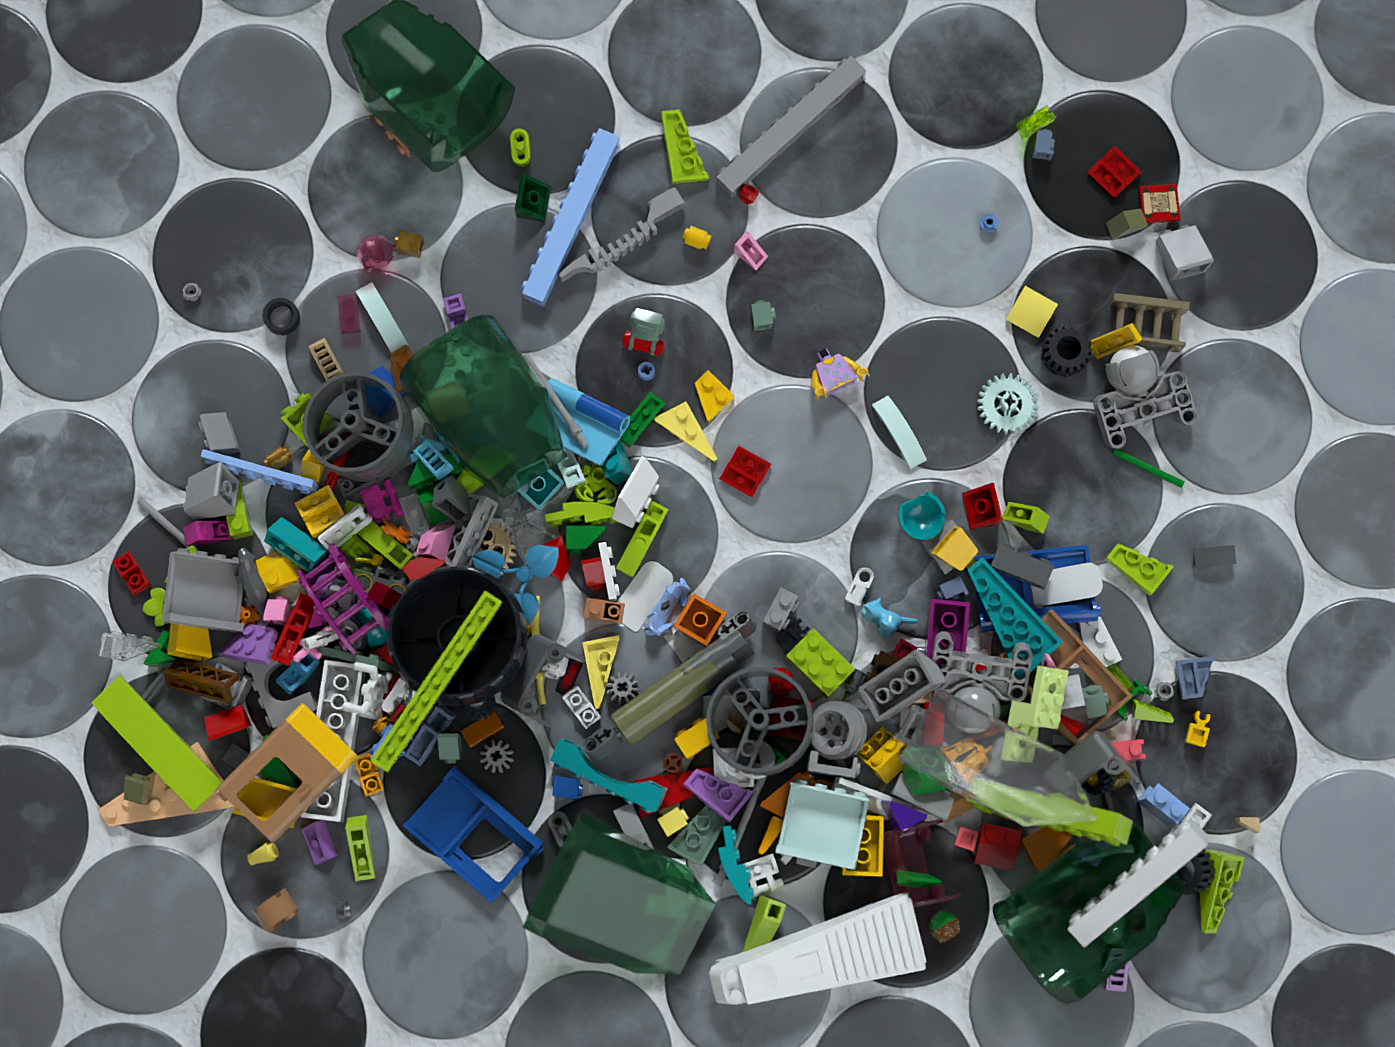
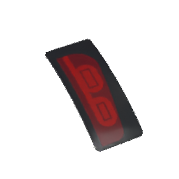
(569, 678)

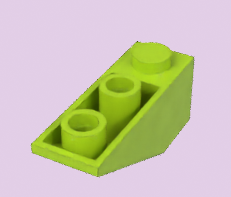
(764, 922)

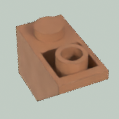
(603, 611)

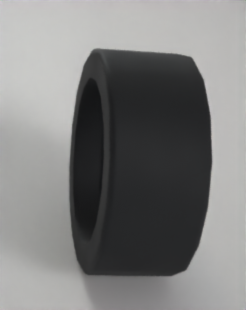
(278, 302)

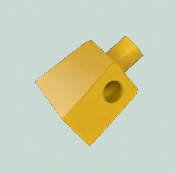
(956, 549)

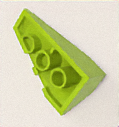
(1212, 900)

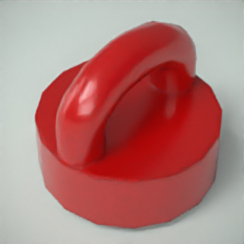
(748, 192)

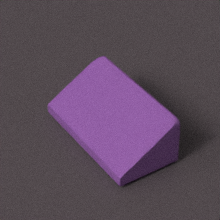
(319, 842)

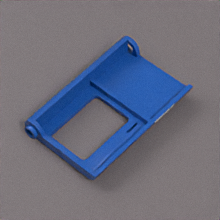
(1059, 558)

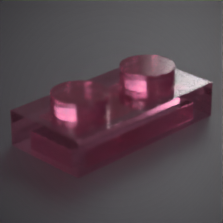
(349, 313)

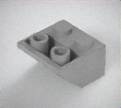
(219, 433)

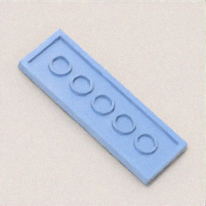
(255, 471)

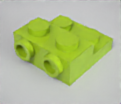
(293, 417)

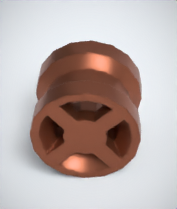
(670, 762)

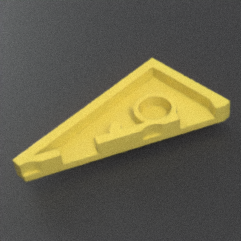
(684, 425)
(599, 661)

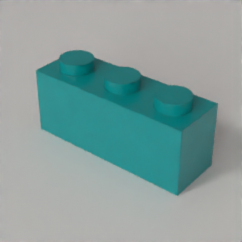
(295, 545)

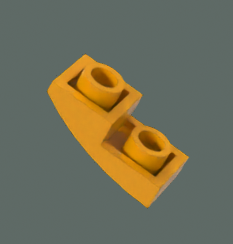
(368, 774)

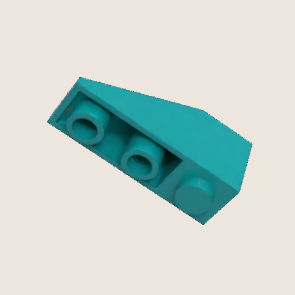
(617, 465)

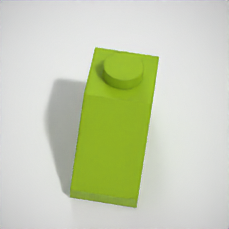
(1026, 517)

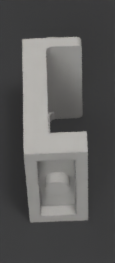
(831, 771)

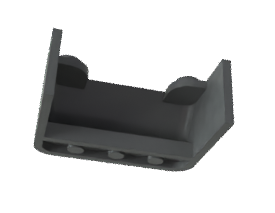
(538, 650)
(1093, 754)

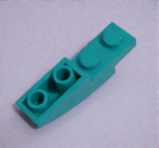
(737, 874)

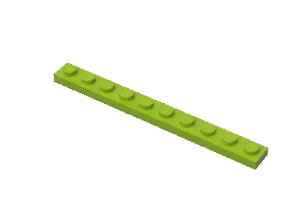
(436, 681)

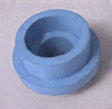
(988, 228)

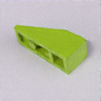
(240, 523)
(360, 847)

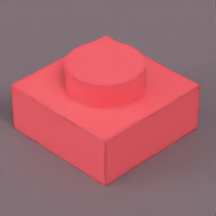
(966, 838)

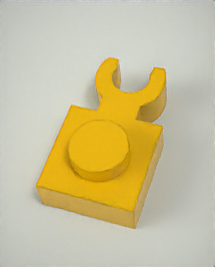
(1198, 733)

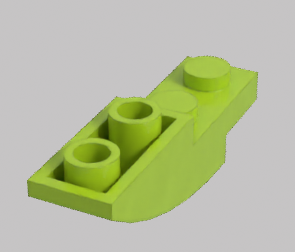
(575, 511)
(642, 539)
(386, 545)

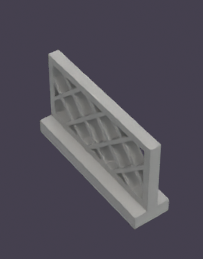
(473, 533)

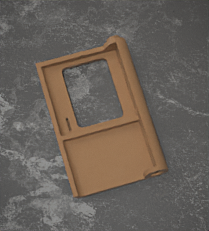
(1076, 652)

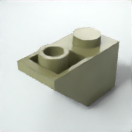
(138, 789)

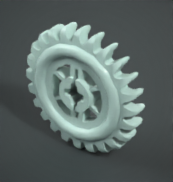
(1007, 422)

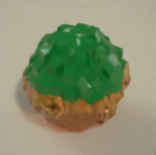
(944, 926)

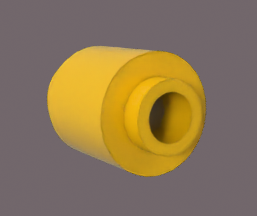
(696, 238)

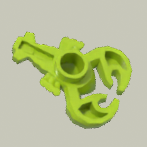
(596, 481)

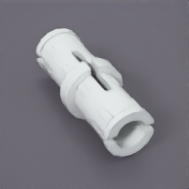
(320, 639)

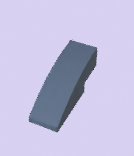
(428, 735)

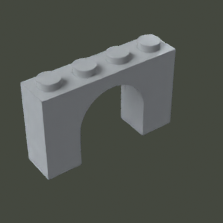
(276, 710)

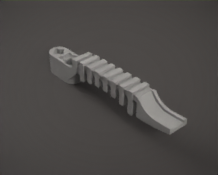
(658, 207)

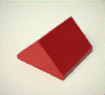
(982, 507)
(227, 722)

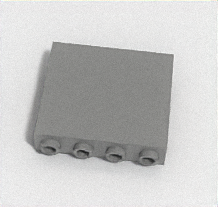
(203, 591)

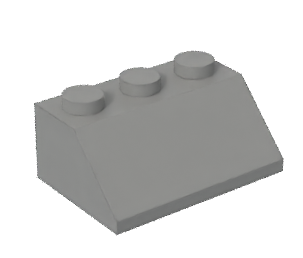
(935, 803)

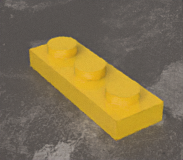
(1115, 341)

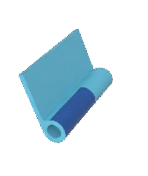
(599, 423)

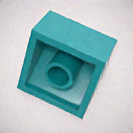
(541, 488)

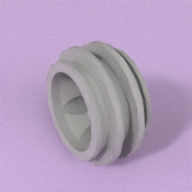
(852, 731)

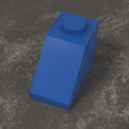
(567, 788)

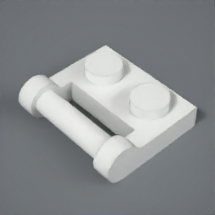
(397, 694)

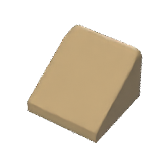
(1250, 823)

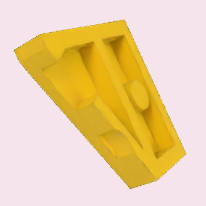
(712, 395)

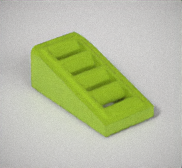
(1147, 712)

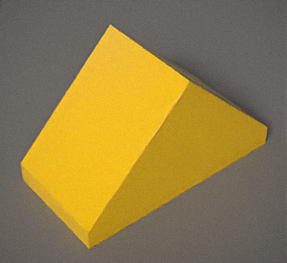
(312, 468)

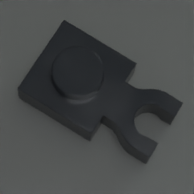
(790, 637)

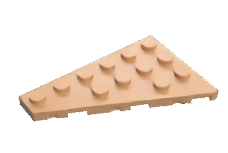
(162, 802)

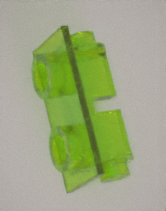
(1035, 122)

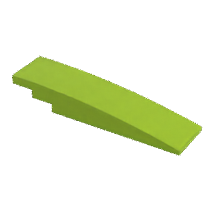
(157, 743)

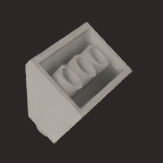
(901, 685)

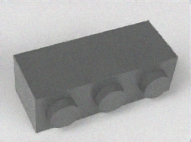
(1022, 566)

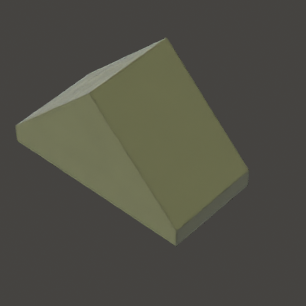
(1126, 223)

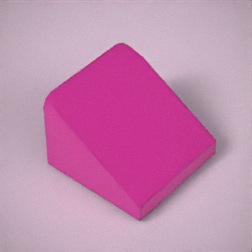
(316, 622)

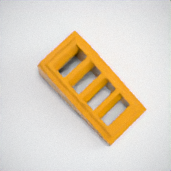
(773, 830)

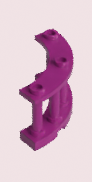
(352, 584)

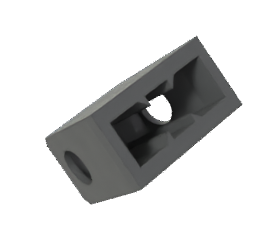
(451, 499)

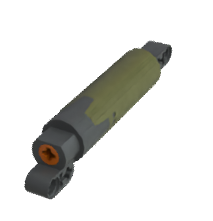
(676, 688)

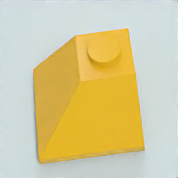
(277, 572)

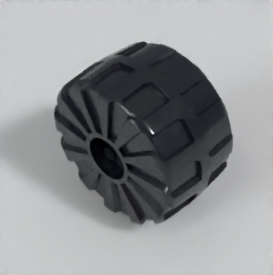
(432, 615)

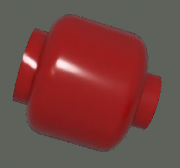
(779, 687)

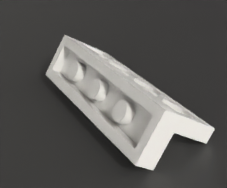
(874, 796)

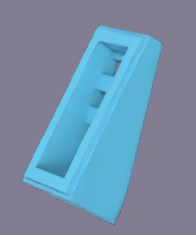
(442, 468)

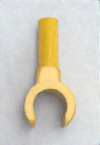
(375, 561)

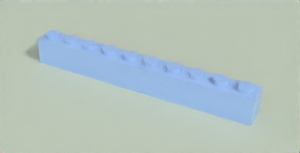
(571, 217)

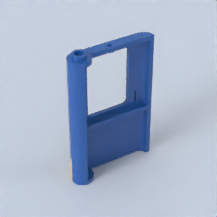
(453, 814)

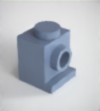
(1043, 145)
(952, 589)

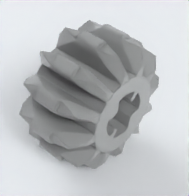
(622, 680)
(500, 762)

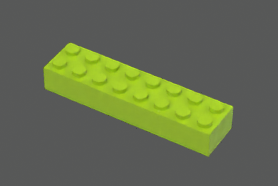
(1107, 826)

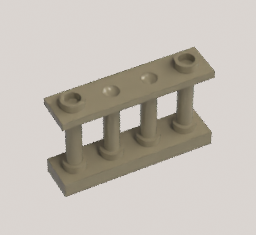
(1158, 306)

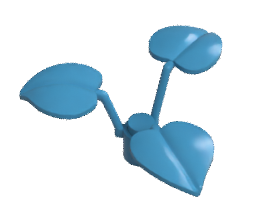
(540, 562)

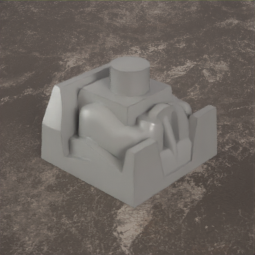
(238, 690)

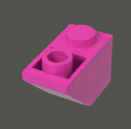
(206, 532)

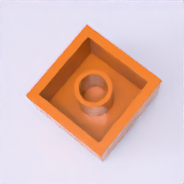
(700, 620)

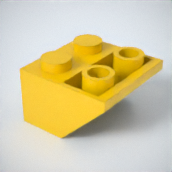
(882, 755)

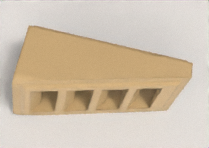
(318, 345)

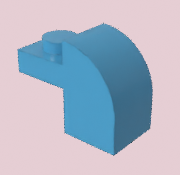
(297, 673)

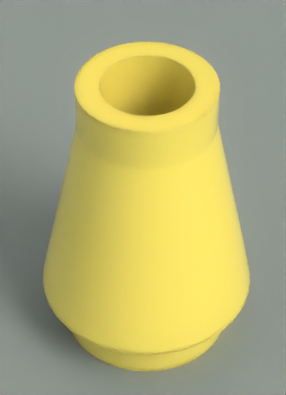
(265, 853)

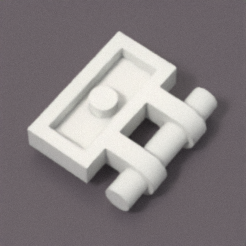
(762, 868)

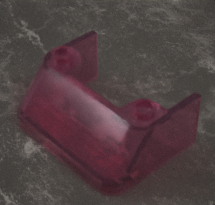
(905, 853)

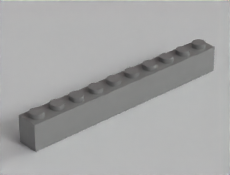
(790, 126)

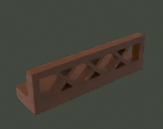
(198, 683)

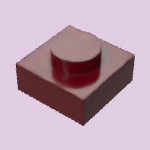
(903, 648)

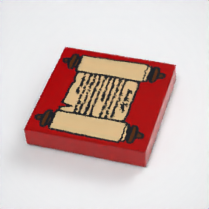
(1160, 203)

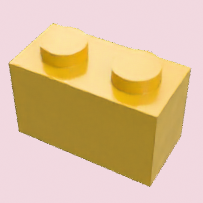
(694, 739)

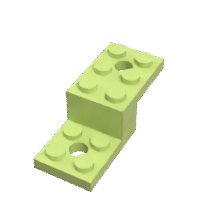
(1044, 705)

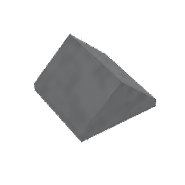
(1074, 703)

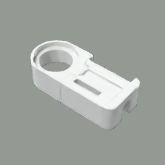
(858, 588)

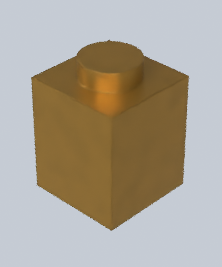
(409, 244)

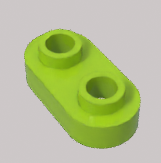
(520, 148)

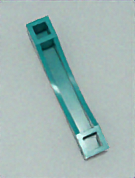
(572, 757)

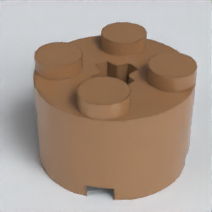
(275, 909)

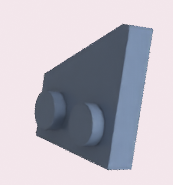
(1192, 676)

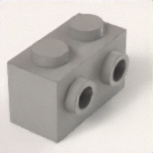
(781, 607)

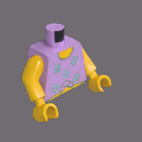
(835, 373)

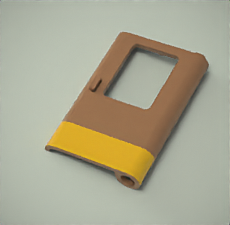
(306, 749)

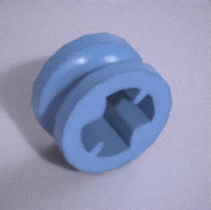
(643, 376)

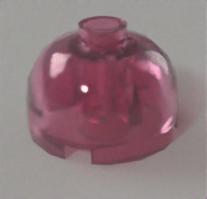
(375, 252)

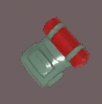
(645, 332)

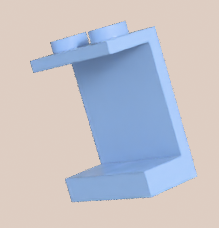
(1163, 805)

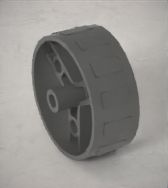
(361, 426)
(733, 688)

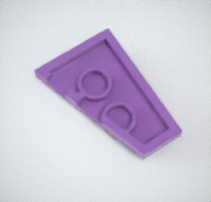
(719, 795)

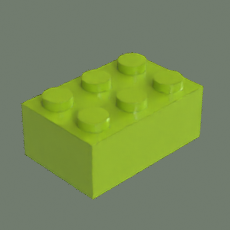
(820, 663)

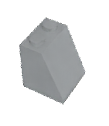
(1183, 252)
(211, 493)

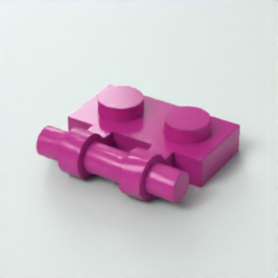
(375, 503)

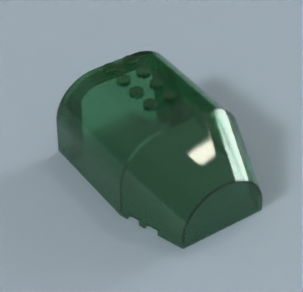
(426, 83)
(485, 405)
(1039, 910)

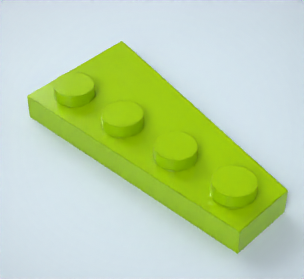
(681, 152)

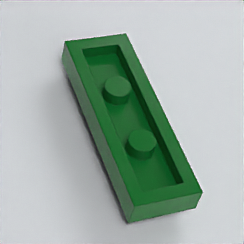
(642, 418)

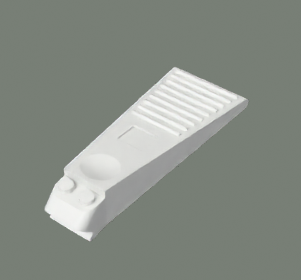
(843, 951)

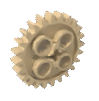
(499, 540)

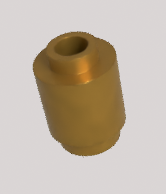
(278, 458)

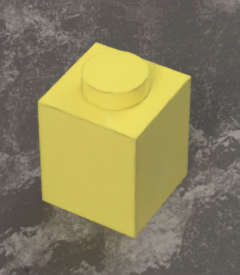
(673, 821)

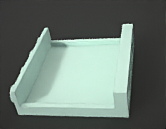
(823, 824)

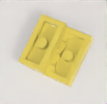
(1031, 311)

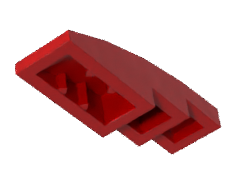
(294, 630)

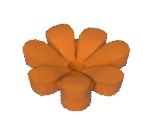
(252, 615)

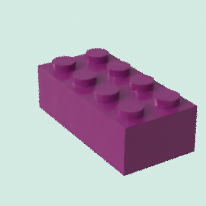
(950, 618)

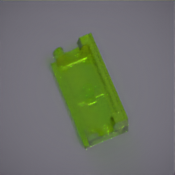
(355, 547)

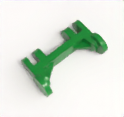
(1140, 689)

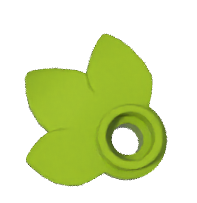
(155, 606)

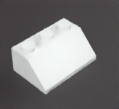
(636, 494)

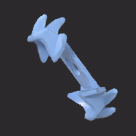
(657, 618)

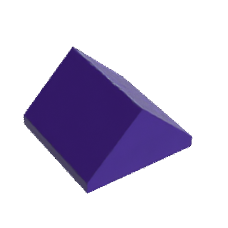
(901, 816)

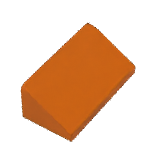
(482, 729)

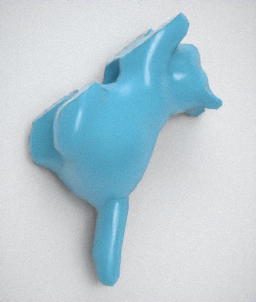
(886, 620)

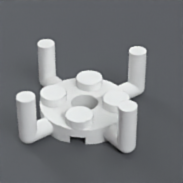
(372, 692)

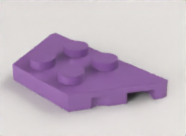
(251, 645)

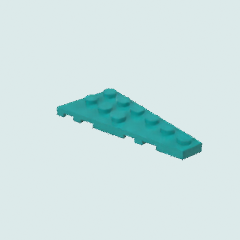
(1012, 616)

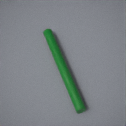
(1147, 467)

